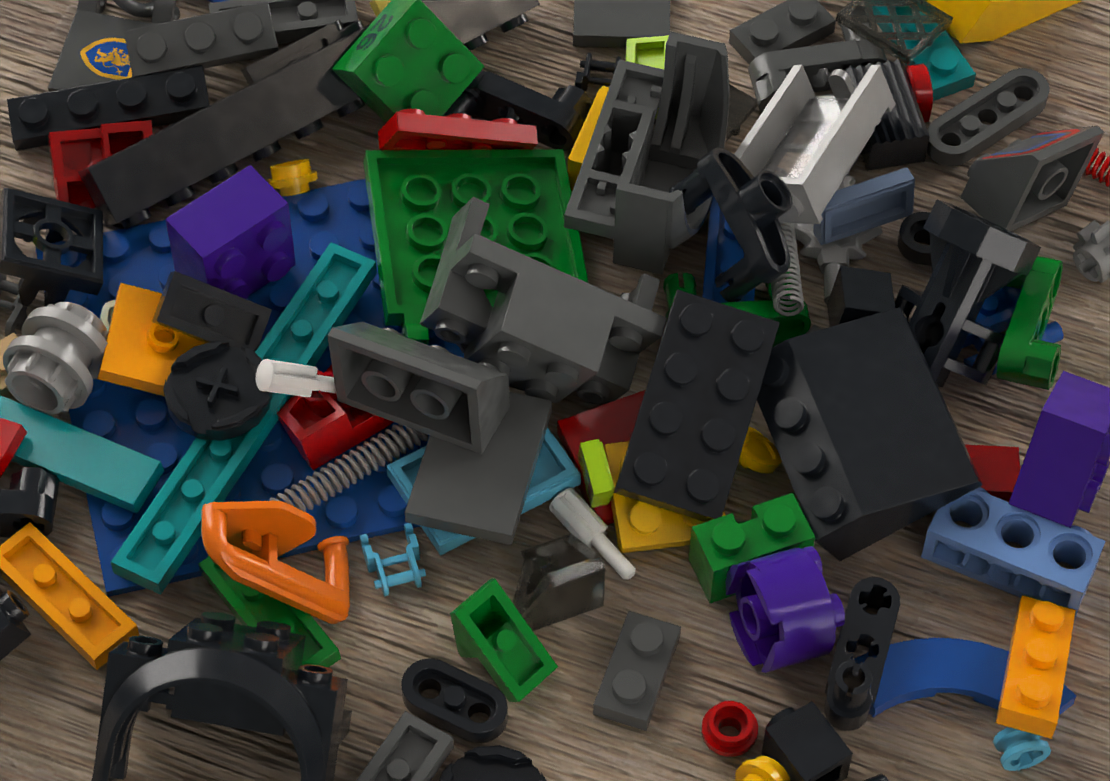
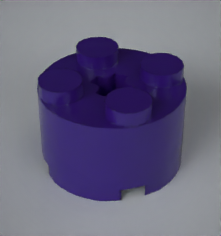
(783, 608)

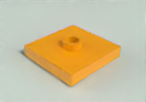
(138, 349)

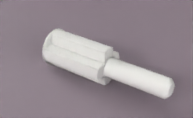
(291, 378)
(590, 529)

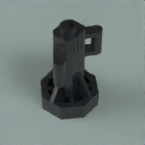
(968, 265)

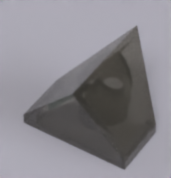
(559, 582)

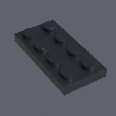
(697, 407)

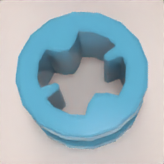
(1020, 749)

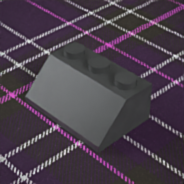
(418, 385)

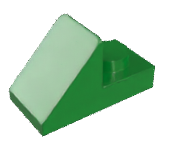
(497, 634)

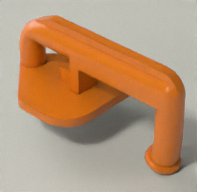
(250, 537)

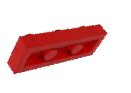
(417, 131)

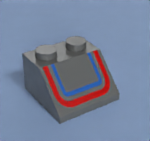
(1030, 176)

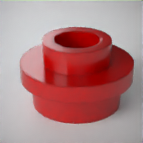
(729, 714)

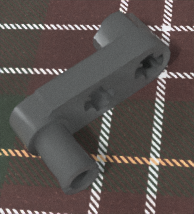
(819, 62)

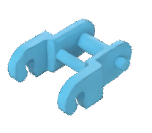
(375, 563)

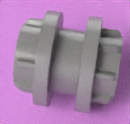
(55, 357)

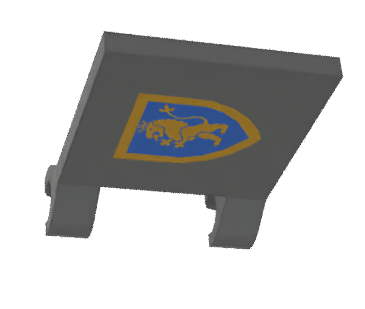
(97, 44)

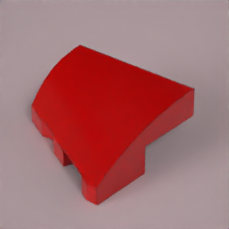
(80, 149)
(325, 427)

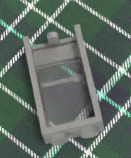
(815, 138)

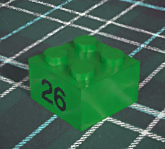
(408, 62)

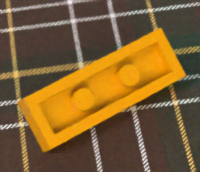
(64, 595)
(1036, 667)

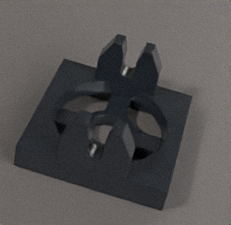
(58, 219)

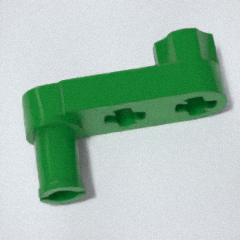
(1023, 354)

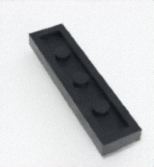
(154, 97)

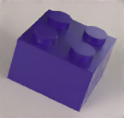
(234, 235)
(1066, 452)

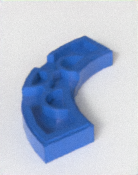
(944, 666)

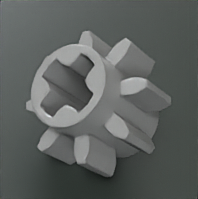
(1093, 251)

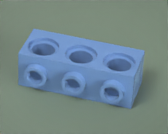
(1025, 571)

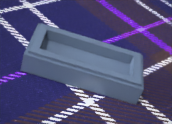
(867, 206)

